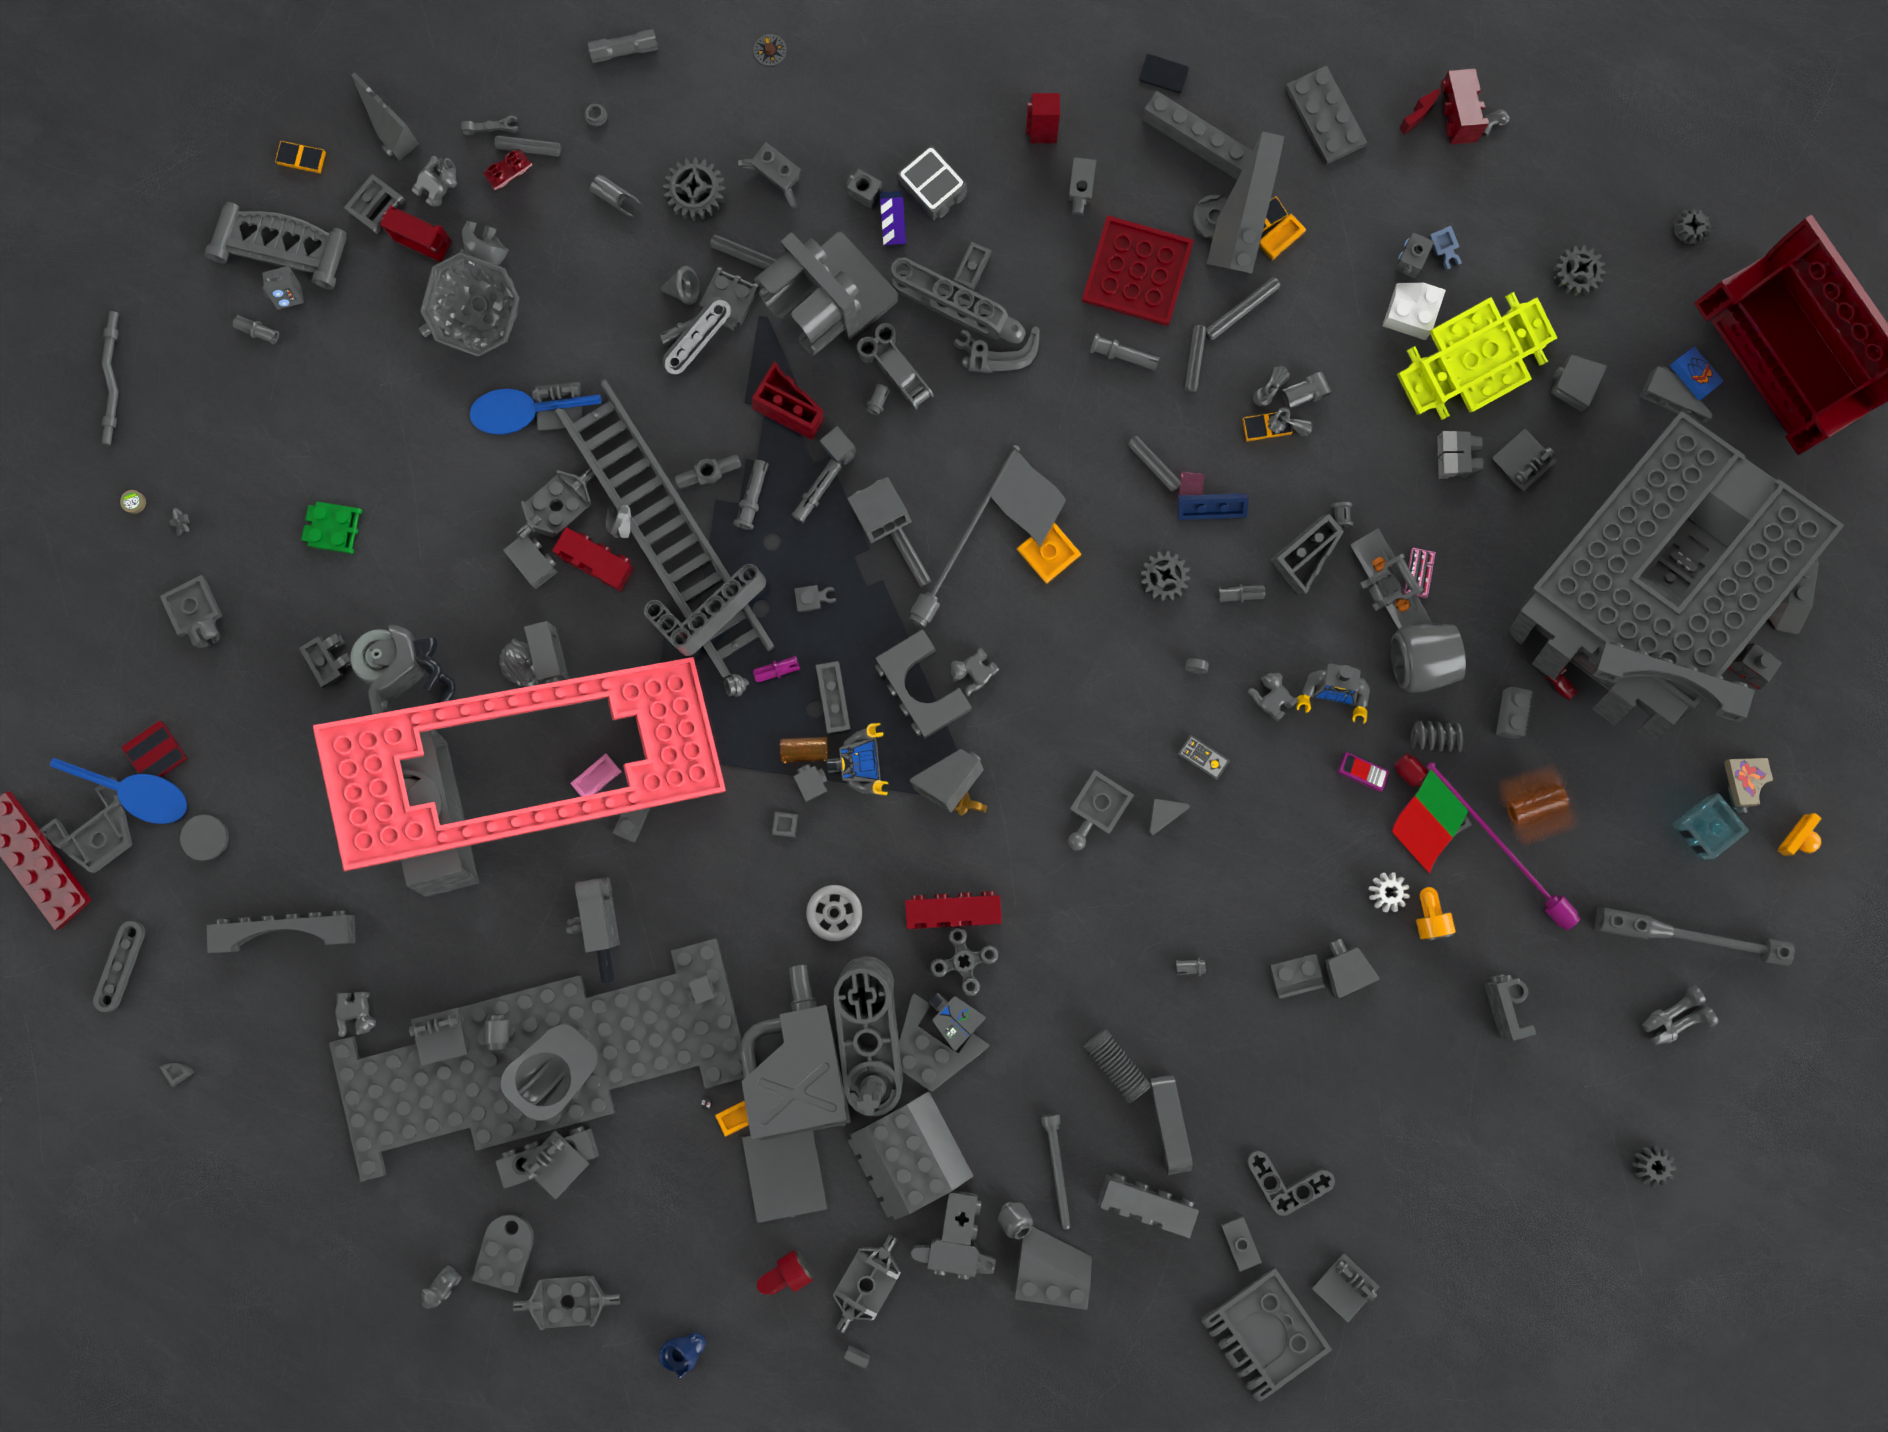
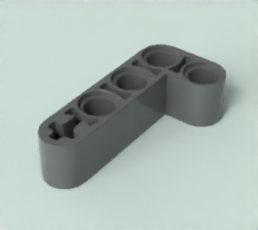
(1171, 1125)

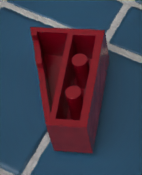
(1043, 117)

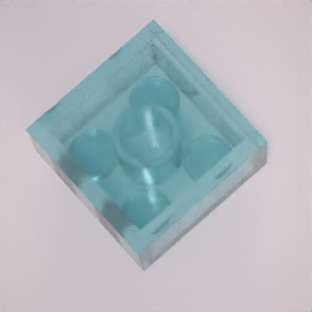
(1710, 827)

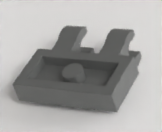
(321, 661)

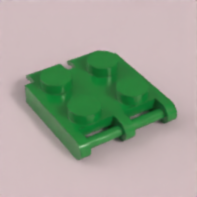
(330, 527)

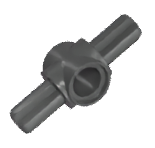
(720, 467)

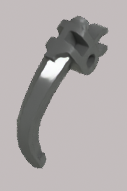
(987, 361)

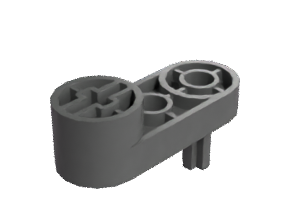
(875, 1068)

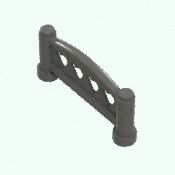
(321, 263)

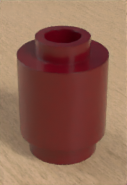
(1411, 770)

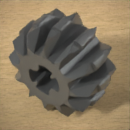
(1650, 1157)

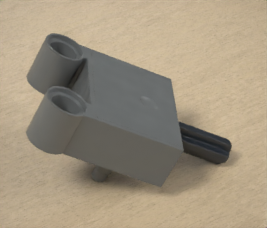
(596, 922)

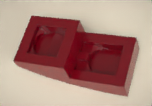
(1421, 110)

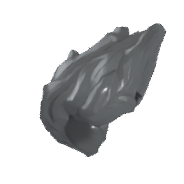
(517, 664)

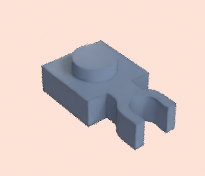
(1444, 245)

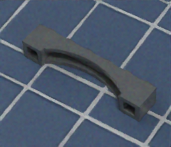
(1727, 698)
(229, 936)

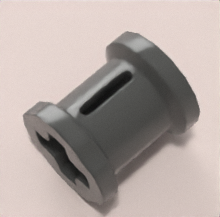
(1342, 514)

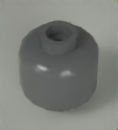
(1015, 1220)

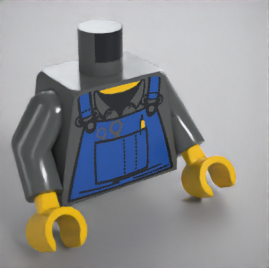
(1338, 685)
(860, 762)

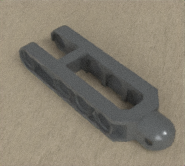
(925, 289)

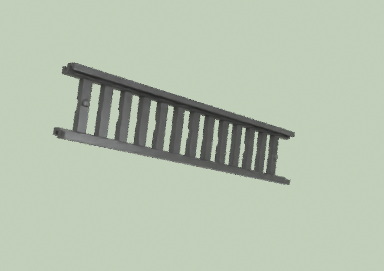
(645, 541)

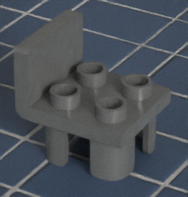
(825, 289)

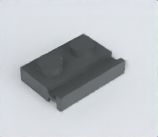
(1297, 976)

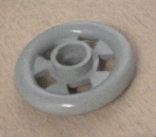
(823, 896)

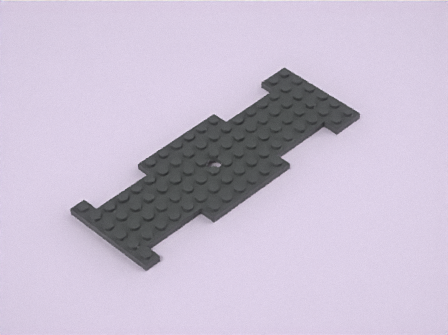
(636, 1035)

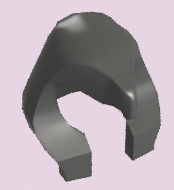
(488, 250)

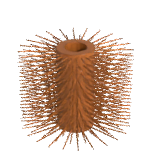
(1537, 804)

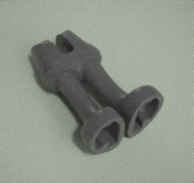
(1702, 1014)

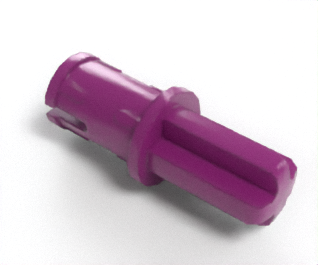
(776, 669)

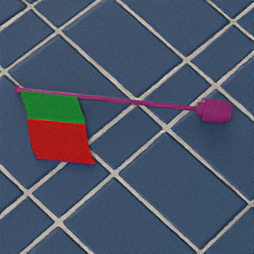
(1434, 819)

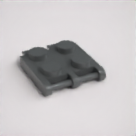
(736, 295)

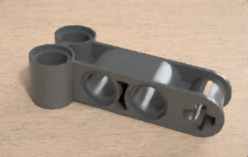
(895, 366)

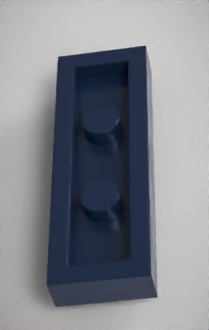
(1212, 506)

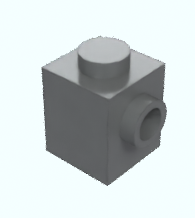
(811, 782)

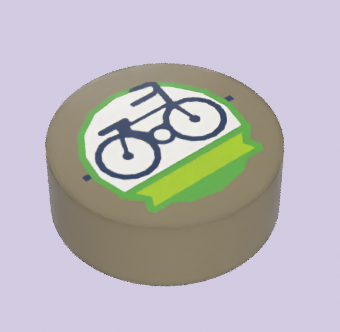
(133, 502)

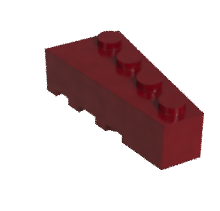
(953, 911)

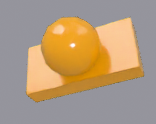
(1802, 836)

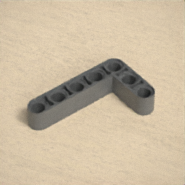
(706, 613)

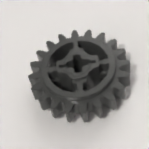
(695, 206)

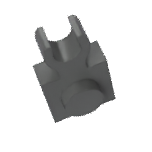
(809, 598)

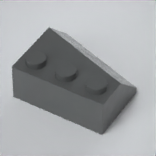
(1052, 1272)

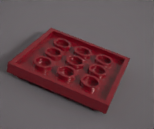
(1137, 270)

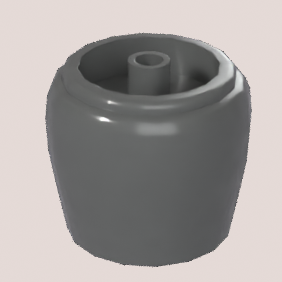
(1427, 656)

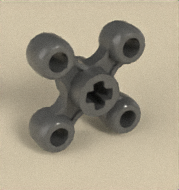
(974, 957)

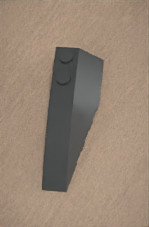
(1245, 211)

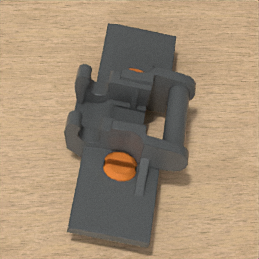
(1382, 583)

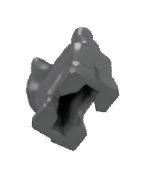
(434, 185)
(974, 667)
(1275, 698)
(358, 1010)
(440, 1287)

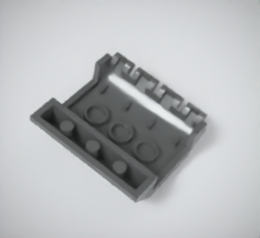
(910, 1157)

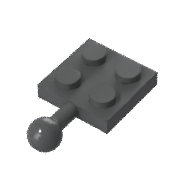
(1100, 805)

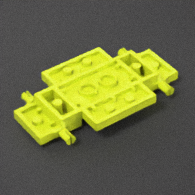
(1478, 356)

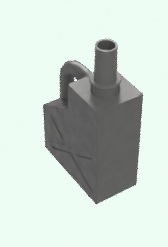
(803, 1079)

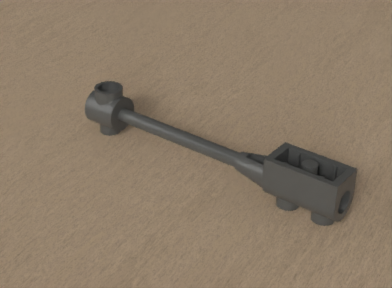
(1646, 927)

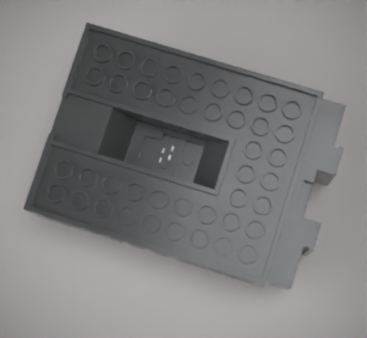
(1675, 567)

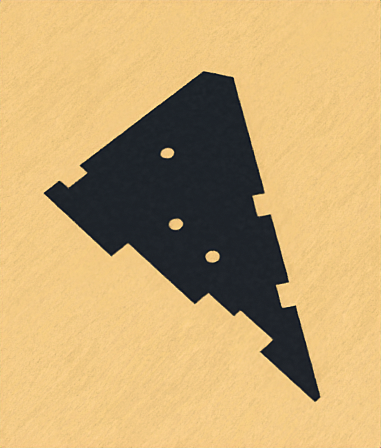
(847, 631)

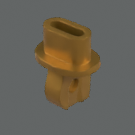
(965, 804)

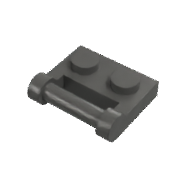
(368, 200)

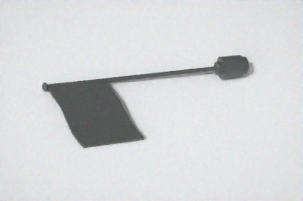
(1024, 498)

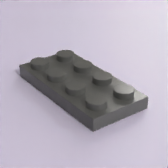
(1326, 115)

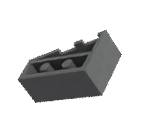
(1307, 552)

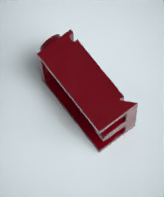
(416, 233)

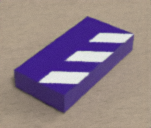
(893, 221)

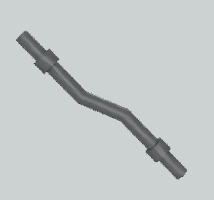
(110, 335)

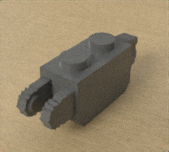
(953, 1258)

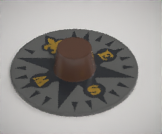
(770, 50)

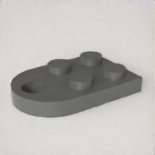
(504, 1254)

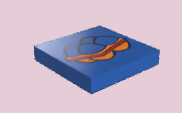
(1696, 373)

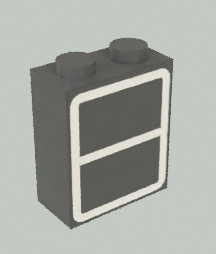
(932, 183)

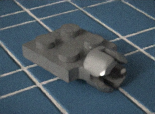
(193, 611)

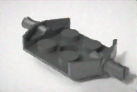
(563, 489)
(869, 1263)
(549, 1310)

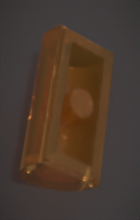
(804, 749)

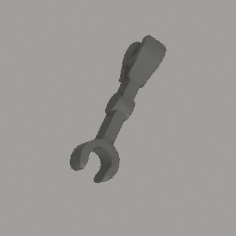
(469, 128)

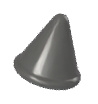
(683, 285)

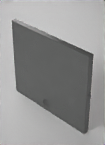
(784, 1176)

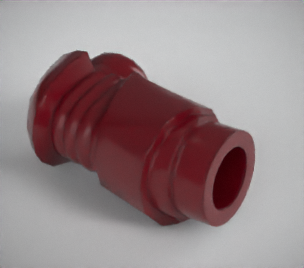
(1563, 685)

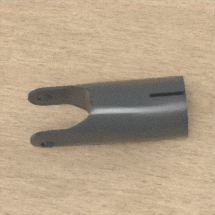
(611, 193)

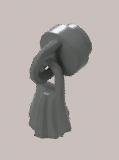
(1264, 395)
(1302, 427)

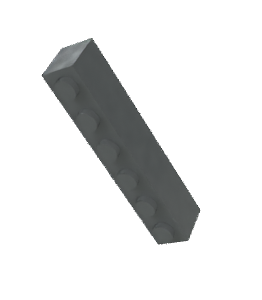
(1196, 135)

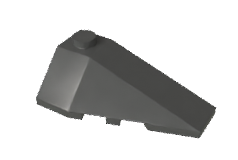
(391, 130)

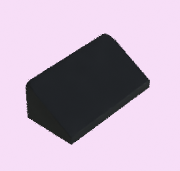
(1164, 73)

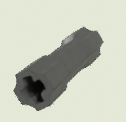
(639, 42)

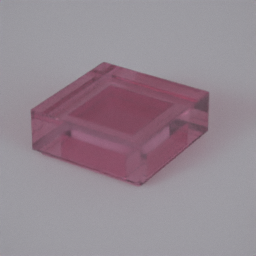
(1191, 484)

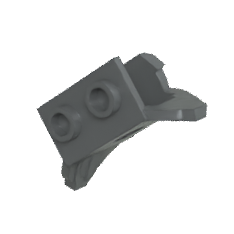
(775, 168)

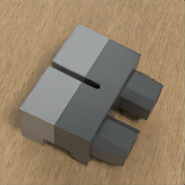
(1455, 454)

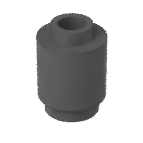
(496, 1032)

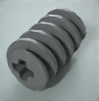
(1437, 734)

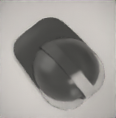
(548, 1073)

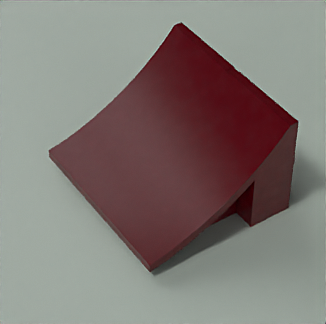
(1804, 335)

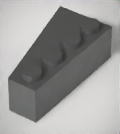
(1148, 1205)

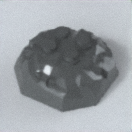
(470, 304)

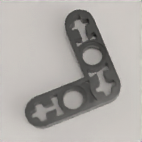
(1281, 1191)

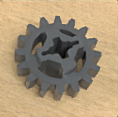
(1575, 261)
(1172, 580)

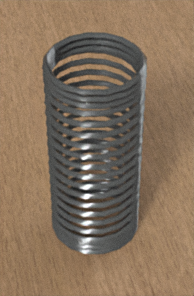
(1133, 1091)

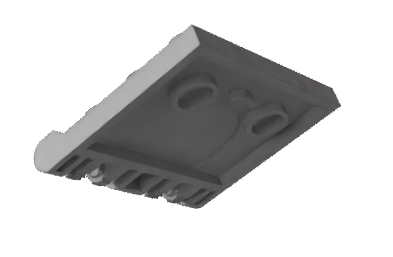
(1270, 1332)

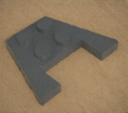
(99, 838)
(927, 1057)

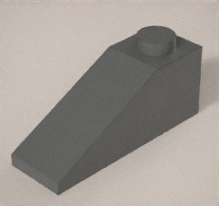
(1670, 392)

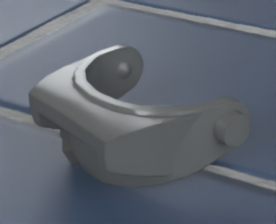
(618, 521)

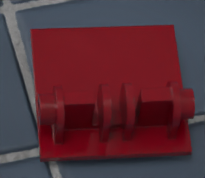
(501, 173)

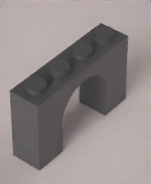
(926, 716)

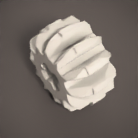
(1392, 901)

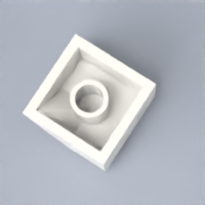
(1414, 309)

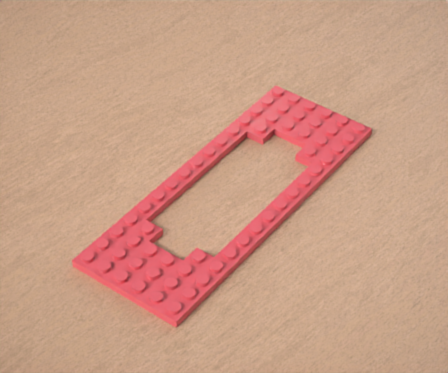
(369, 791)

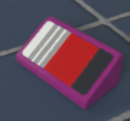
(1363, 772)

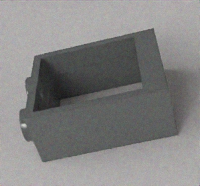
(546, 652)

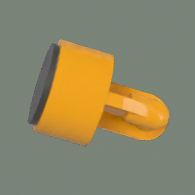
(1434, 923)

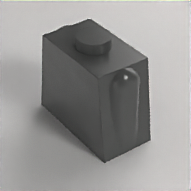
(1577, 381)

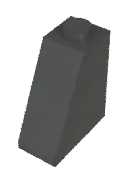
(948, 779)

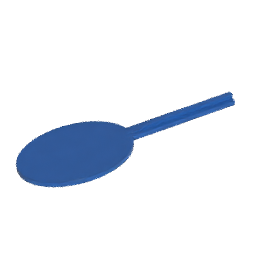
(512, 410)
(142, 795)

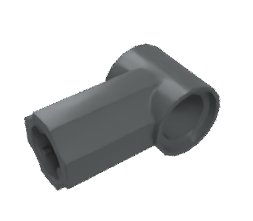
(1312, 388)

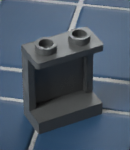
(1503, 1008)

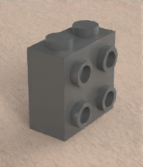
(879, 509)

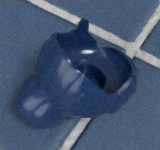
(682, 1353)

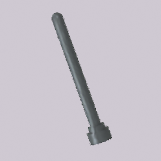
(1051, 1124)

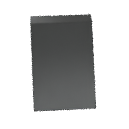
(1163, 813)

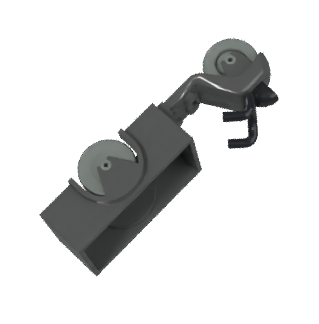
(391, 665)

